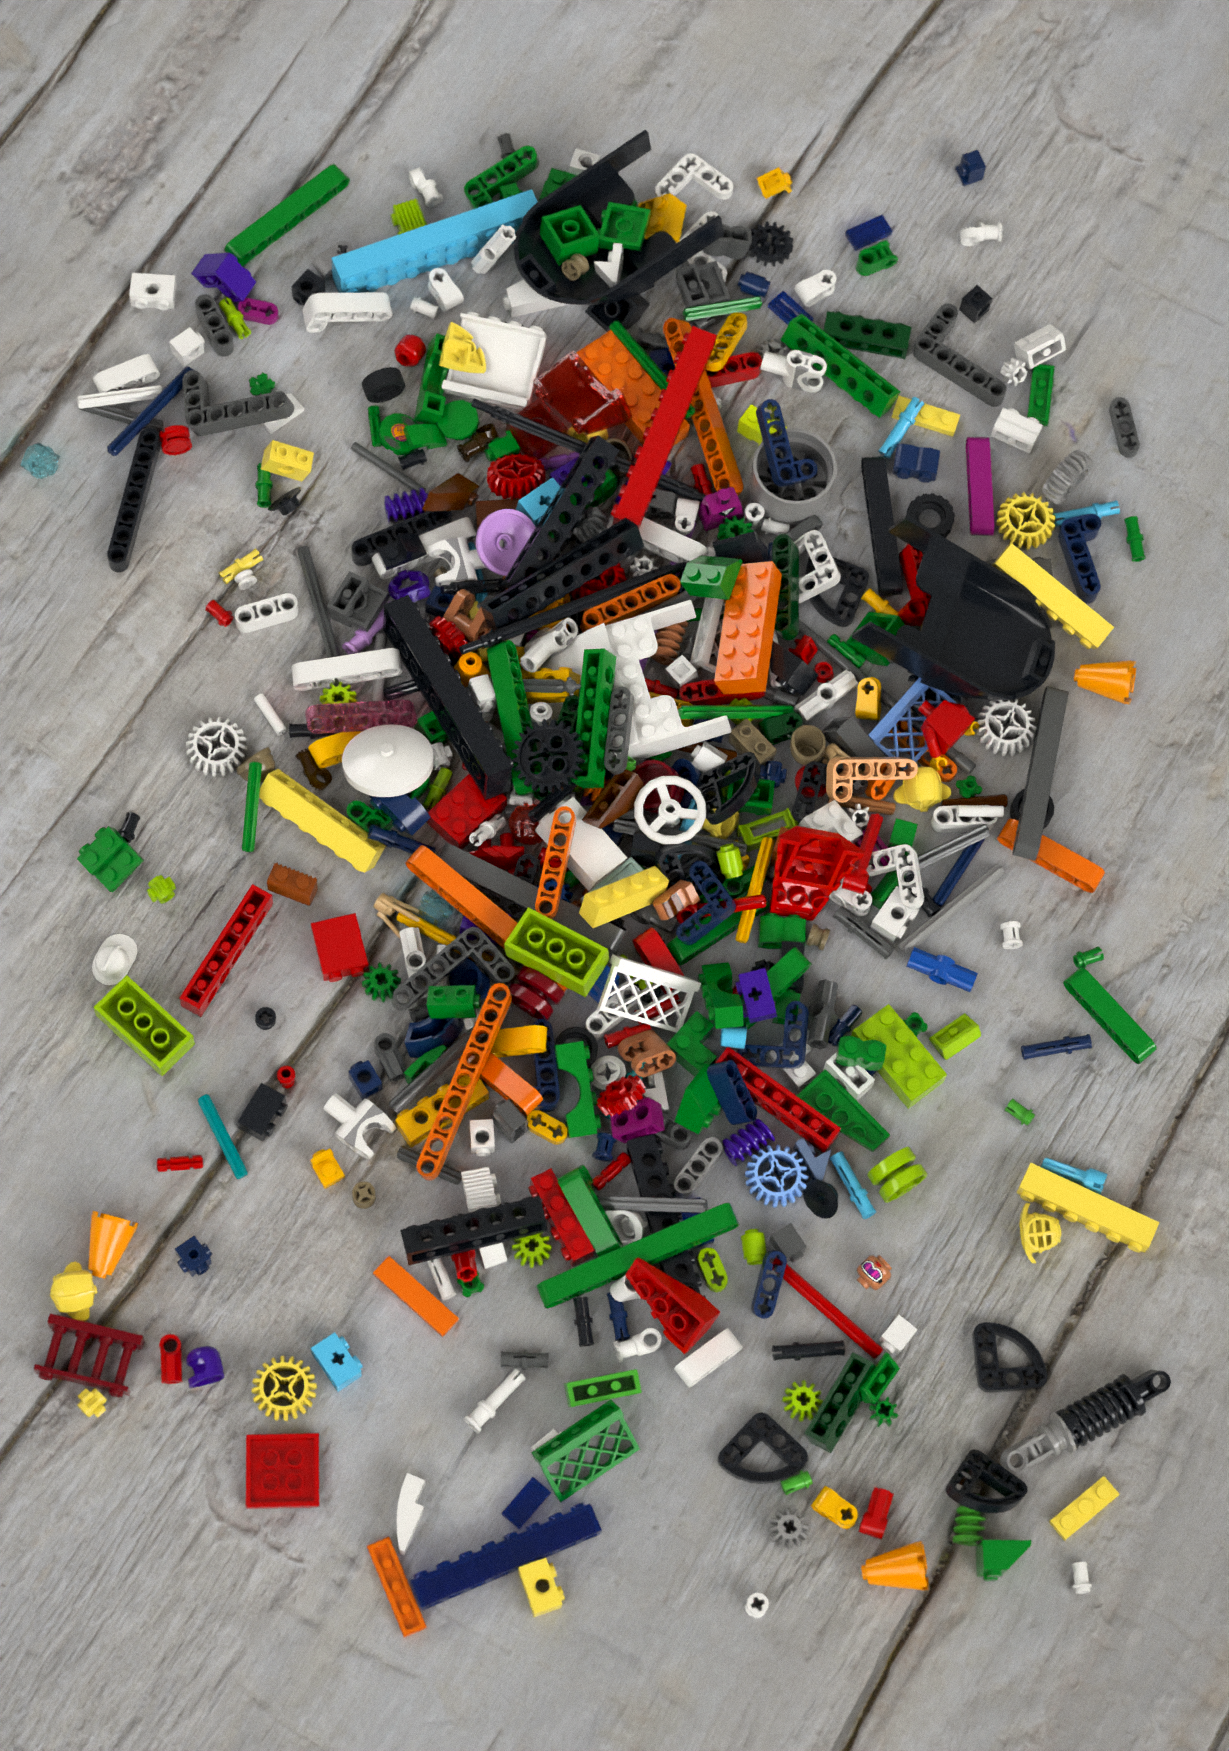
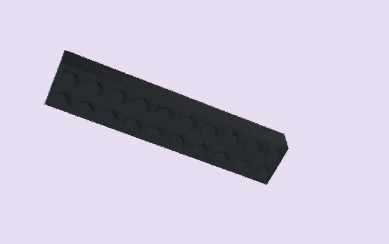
(448, 697)

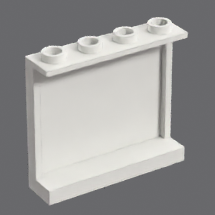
(511, 360)

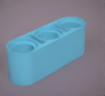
(733, 1037)

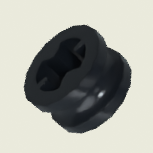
(270, 1013)

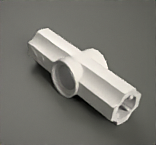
(493, 249)
(835, 689)
(413, 949)

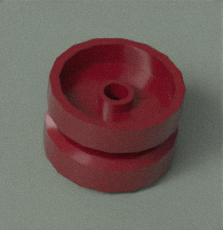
(651, 770)
(535, 993)

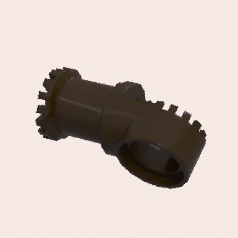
(476, 445)
(311, 769)

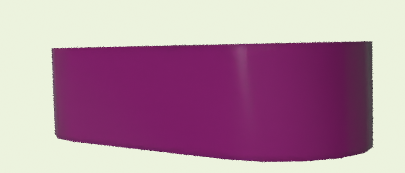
(258, 311)

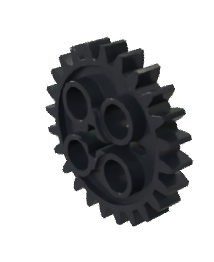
(547, 736)

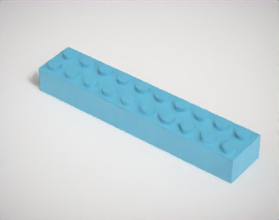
(427, 246)

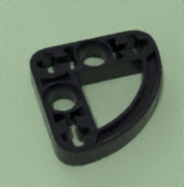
(851, 586)
(710, 785)
(686, 847)
(993, 1369)
(756, 1436)
(976, 1470)

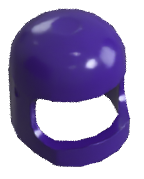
(206, 1366)

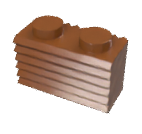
(292, 884)

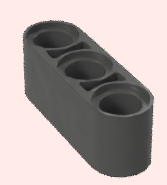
(214, 316)

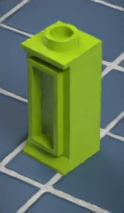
(765, 827)

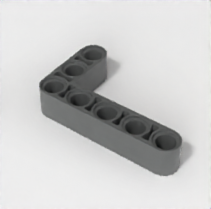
(954, 360)
(229, 410)
(449, 964)

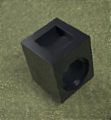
(307, 280)
(975, 304)

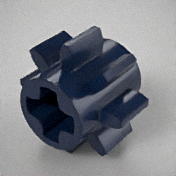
(773, 771)

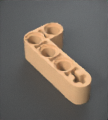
(871, 772)

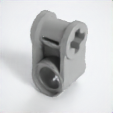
(323, 261)

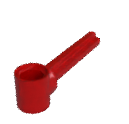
(859, 877)
(742, 904)

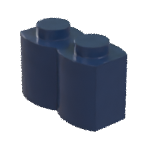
(916, 462)

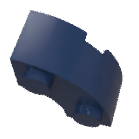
(405, 813)
(430, 1034)

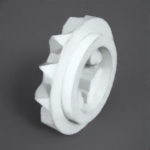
(599, 1068)

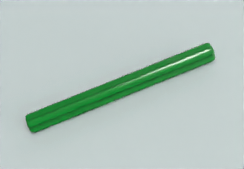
(643, 359)
(733, 711)

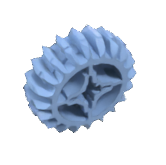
(785, 1173)

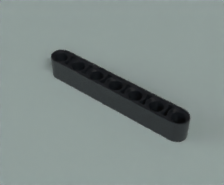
(134, 509)
(880, 520)

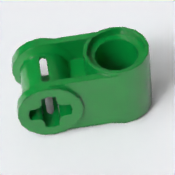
(878, 256)

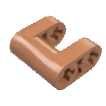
(458, 612)
(652, 1051)

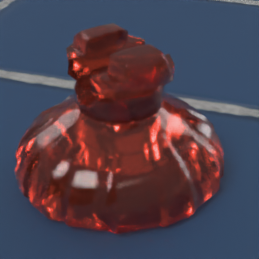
(518, 822)

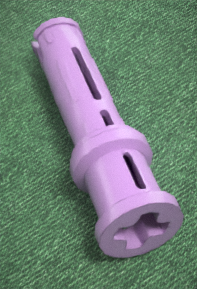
(364, 638)

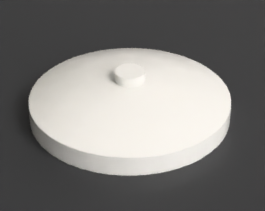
(388, 760)

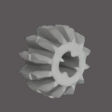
(779, 1529)

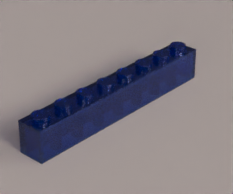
(506, 1556)

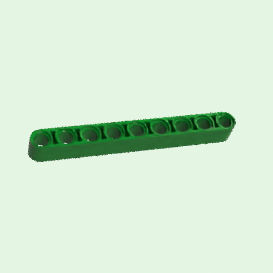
(650, 1249)

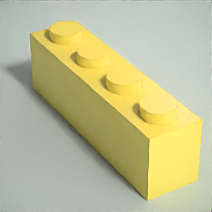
(623, 896)

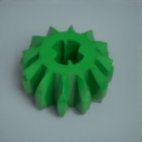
(733, 527)
(383, 990)

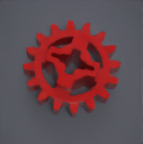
(448, 635)
(621, 1095)

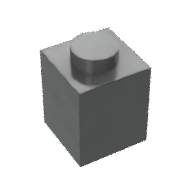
(789, 1243)

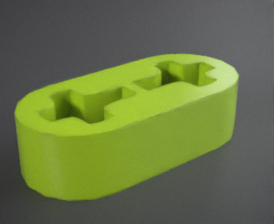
(718, 1268)

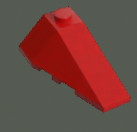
(678, 1308)

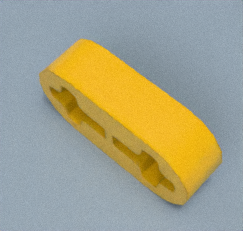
(549, 1122)

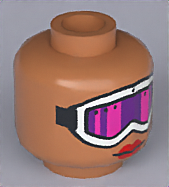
(874, 1272)

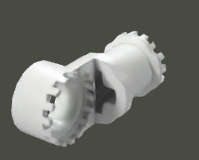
(425, 187)
(974, 235)
(636, 1345)

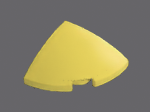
(460, 352)

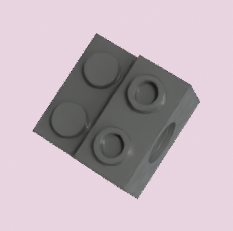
(692, 290)
(357, 602)

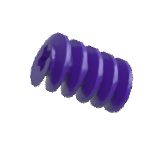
(405, 504)
(746, 1140)

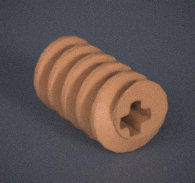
(668, 642)

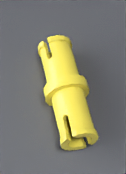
(240, 565)

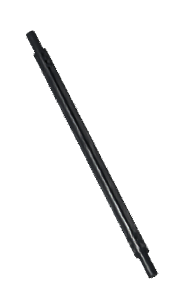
(578, 445)
(568, 609)

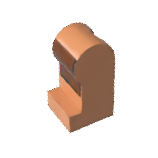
(675, 899)

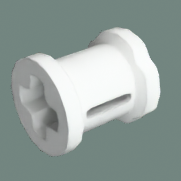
(750, 510)
(1011, 935)
(760, 1598)

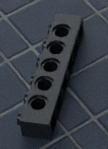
(467, 1240)

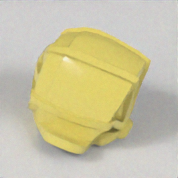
(922, 790)
(1038, 1232)
(74, 1291)

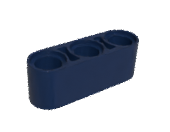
(732, 1092)

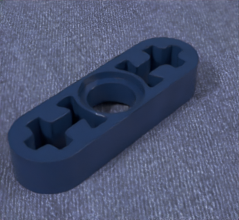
(757, 1299)

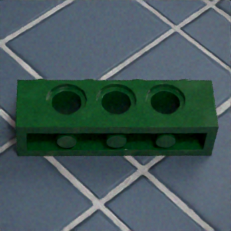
(872, 343)
(839, 1404)

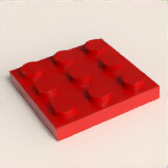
(282, 1471)

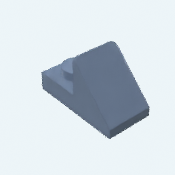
(815, 1165)

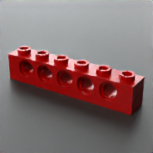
(226, 950)
(784, 1104)

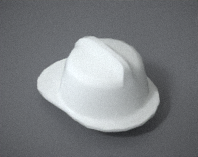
(114, 959)
(628, 1225)

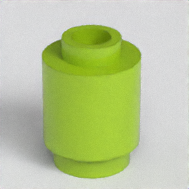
(730, 861)
(753, 1246)

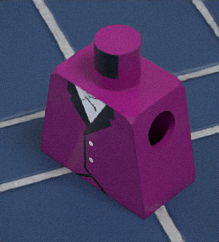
(718, 507)

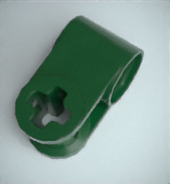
(778, 728)

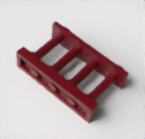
(83, 1331)

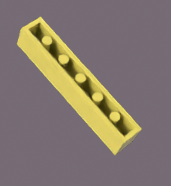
(1055, 598)
(320, 820)
(1087, 1208)

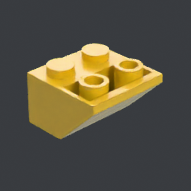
(666, 215)

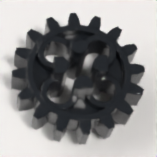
(779, 251)

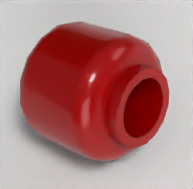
(410, 350)

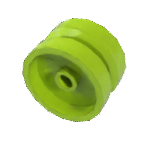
(897, 1174)

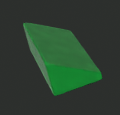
(884, 889)
(879, 1379)

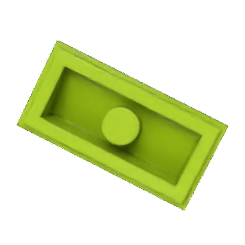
(955, 1036)

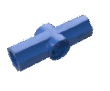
(942, 969)

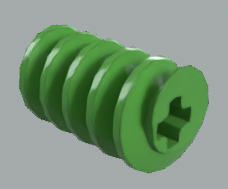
(968, 1526)

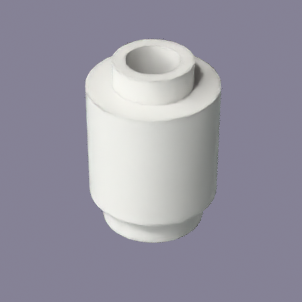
(539, 712)

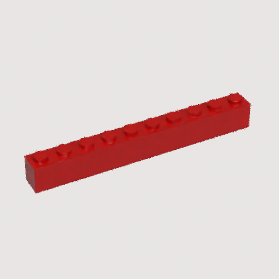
(665, 426)

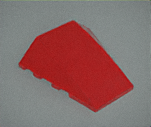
(809, 870)

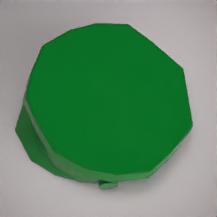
(459, 420)

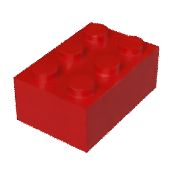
(463, 812)

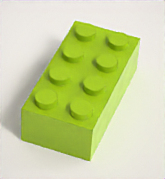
(556, 952)
(144, 1025)
(907, 1063)

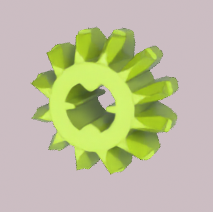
(338, 693)
(540, 1251)
(795, 1405)

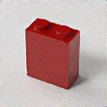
(339, 947)

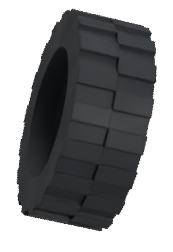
(938, 504)

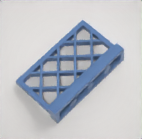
(896, 714)

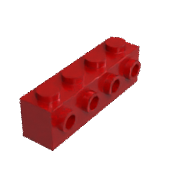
(563, 1221)

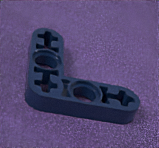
(713, 906)
(789, 1046)

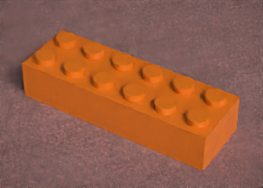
(617, 368)
(748, 629)

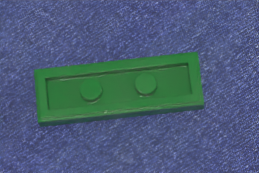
(1040, 393)

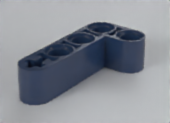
(781, 442)
(1083, 559)
(548, 1065)

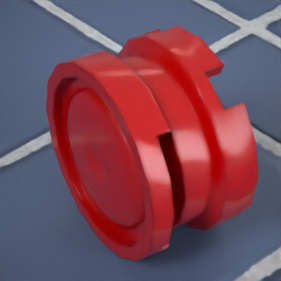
(175, 440)

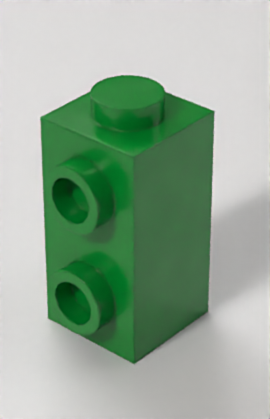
(453, 1001)

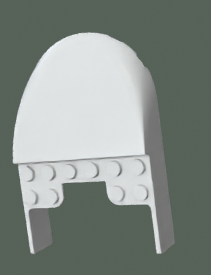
(655, 721)

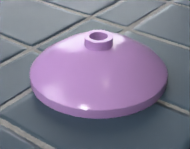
(503, 525)

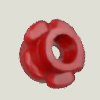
(827, 668)

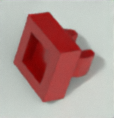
(804, 649)

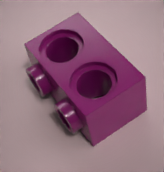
(638, 1123)

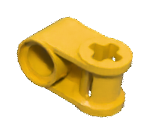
(868, 703)
(832, 1505)

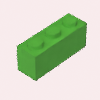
(602, 1388)

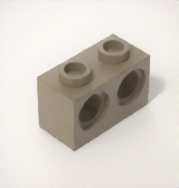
(748, 738)

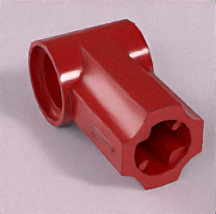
(465, 1265)
(171, 1361)
(874, 1519)

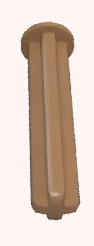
(875, 806)

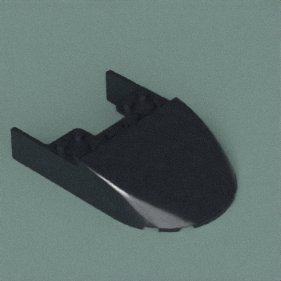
(594, 191)
(979, 629)

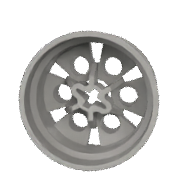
(793, 506)

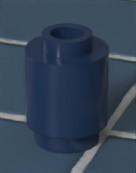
(753, 284)

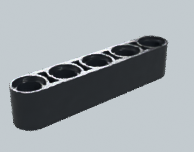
(389, 535)

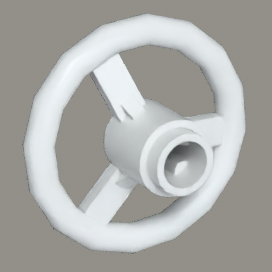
(669, 805)

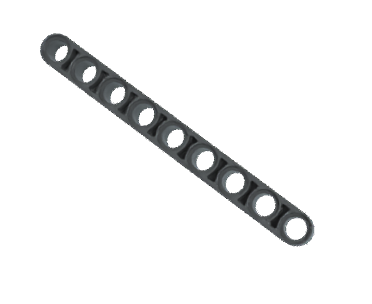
(1040, 773)
(526, 894)

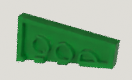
(837, 1105)

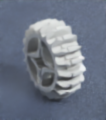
(1025, 733)
(202, 738)

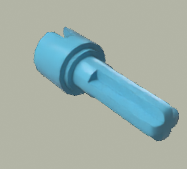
(1089, 1179)

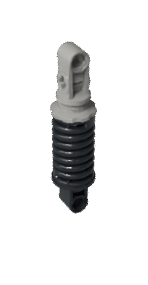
(1087, 1419)

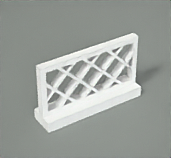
(706, 633)
(654, 975)

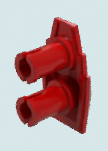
(501, 856)

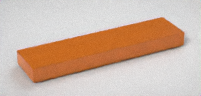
(415, 1296)
(396, 1587)

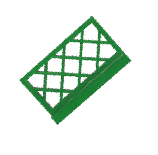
(578, 1436)

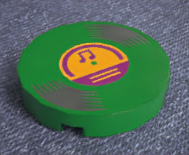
(392, 434)

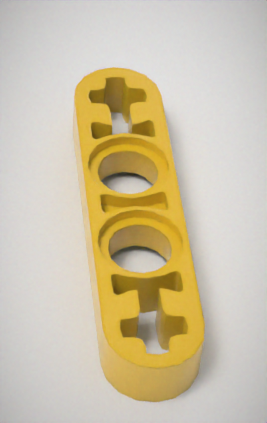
(729, 342)

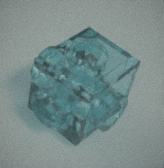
(40, 461)
(434, 908)

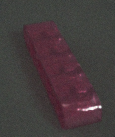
(350, 711)

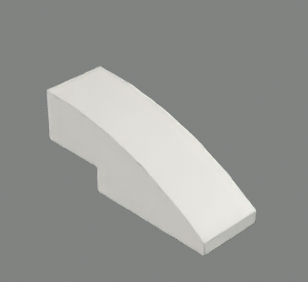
(408, 1510)

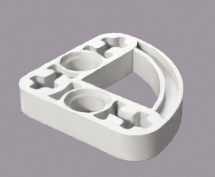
(822, 569)

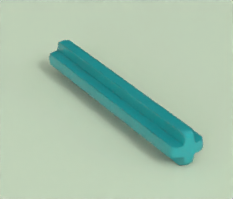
(222, 1136)

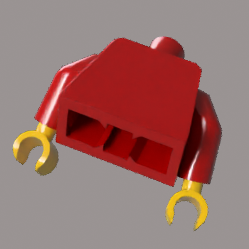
(944, 728)

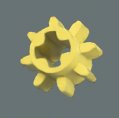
(91, 1402)

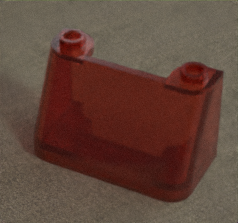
(581, 396)

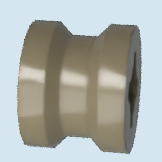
(575, 266)
(818, 937)
(365, 1190)

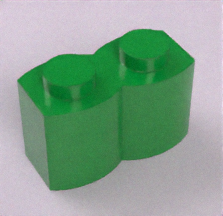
(775, 929)
(866, 1054)

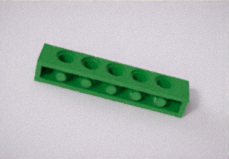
(842, 366)
(593, 714)

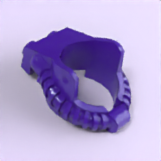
(416, 591)

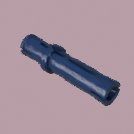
(395, 840)
(1083, 1042)

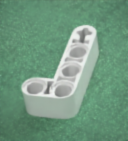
(345, 308)

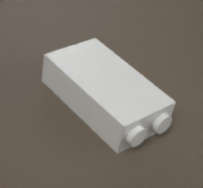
(592, 851)

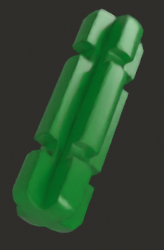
(374, 423)
(846, 650)

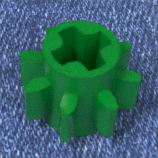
(881, 1418)

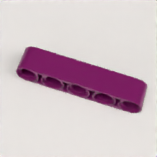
(979, 486)

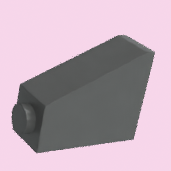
(851, 739)

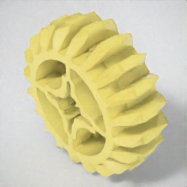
(1019, 510)
(276, 1395)

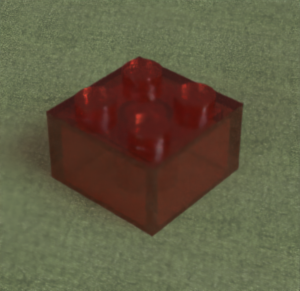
(531, 443)

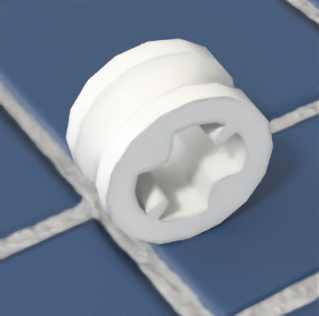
(245, 579)

